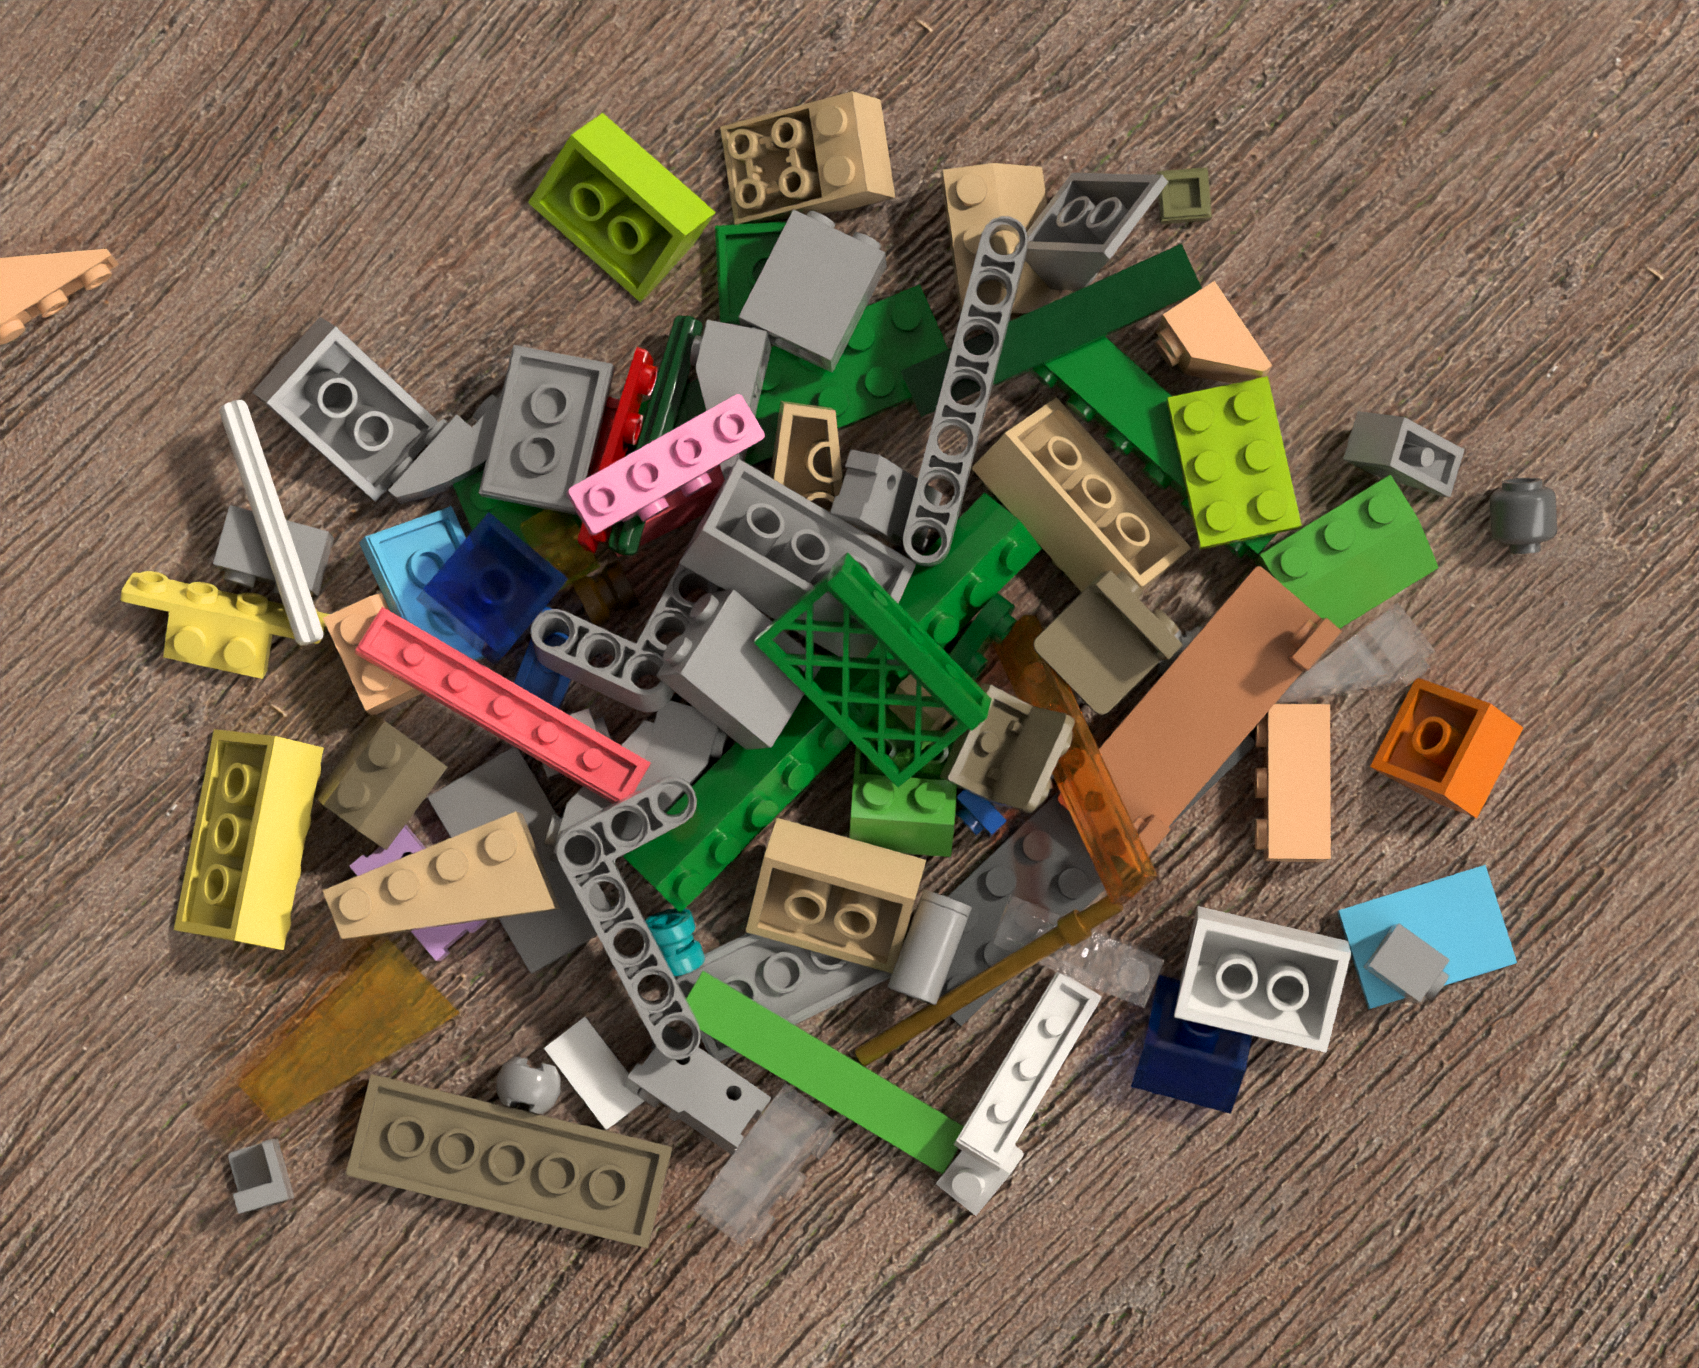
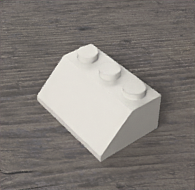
(1262, 979)

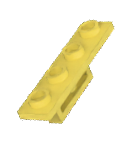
(211, 624)

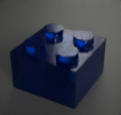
(491, 588)

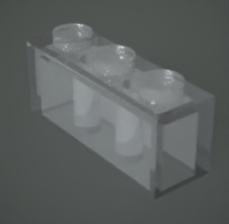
(766, 1166)

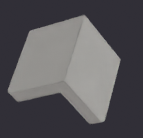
(260, 1176)

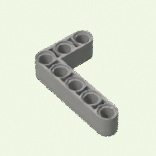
(631, 659)
(626, 912)

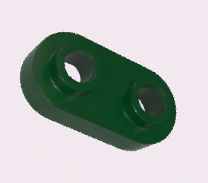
(990, 625)

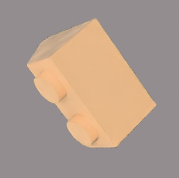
(1210, 339)
(373, 685)

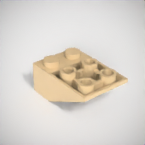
(808, 159)

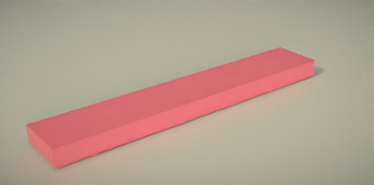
(501, 707)

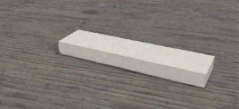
(1027, 1071)

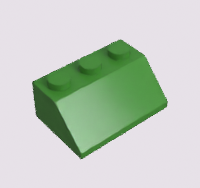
(1354, 555)

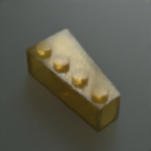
(356, 1029)

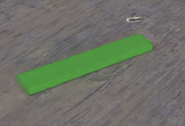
(824, 1072)

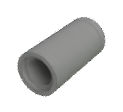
(929, 947)

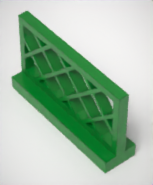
(905, 641)

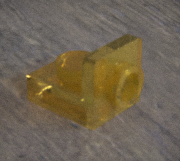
(555, 539)

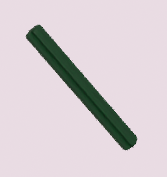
(660, 415)

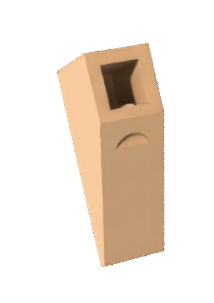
(43, 282)

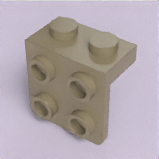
(1107, 641)
(1010, 752)

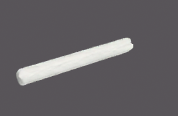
(271, 522)

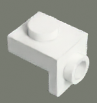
(973, 1181)

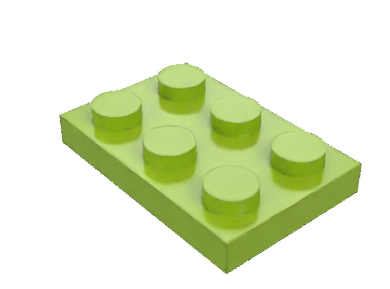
(1233, 463)

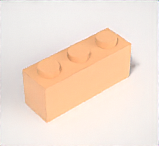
(1294, 783)

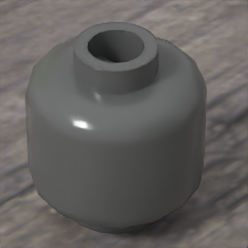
(1523, 514)

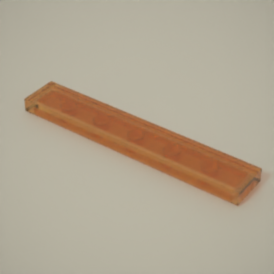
(1080, 771)

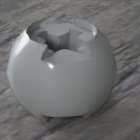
(525, 1084)

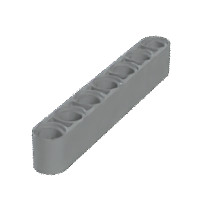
(965, 365)

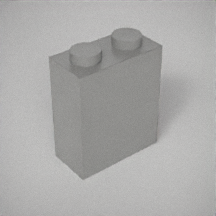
(814, 288)
(728, 674)

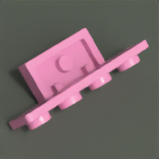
(665, 466)

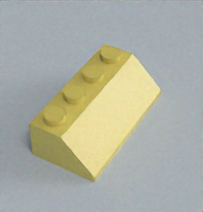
(249, 838)

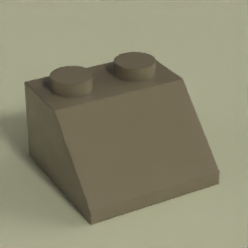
(380, 782)

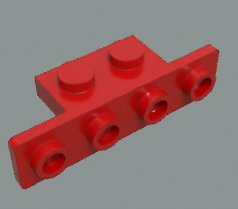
(621, 427)

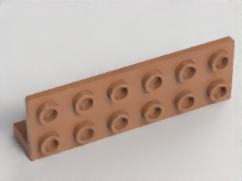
(1211, 700)

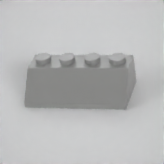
(780, 545)

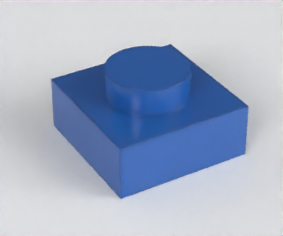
(978, 814)

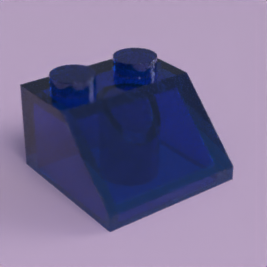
(1189, 1057)

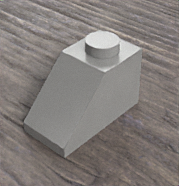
(1404, 450)

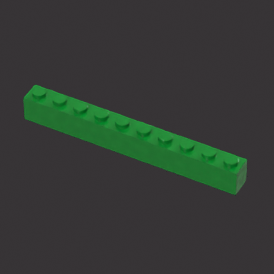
(755, 785)

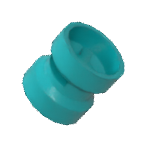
(676, 941)

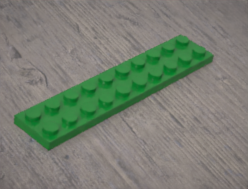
(863, 384)

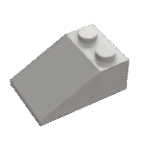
(1087, 225)
(346, 407)

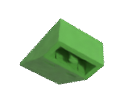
(908, 818)

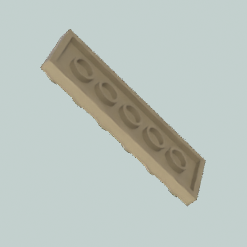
(509, 1161)

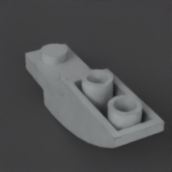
(451, 455)

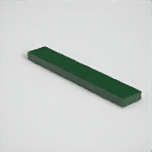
(1065, 325)

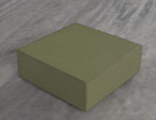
(1185, 196)

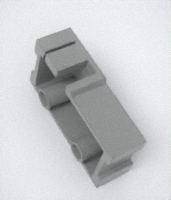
(879, 498)
(699, 1092)

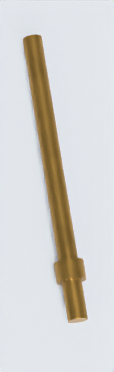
(1071, 930)

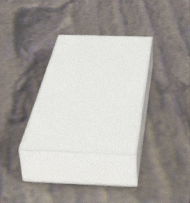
(594, 1072)

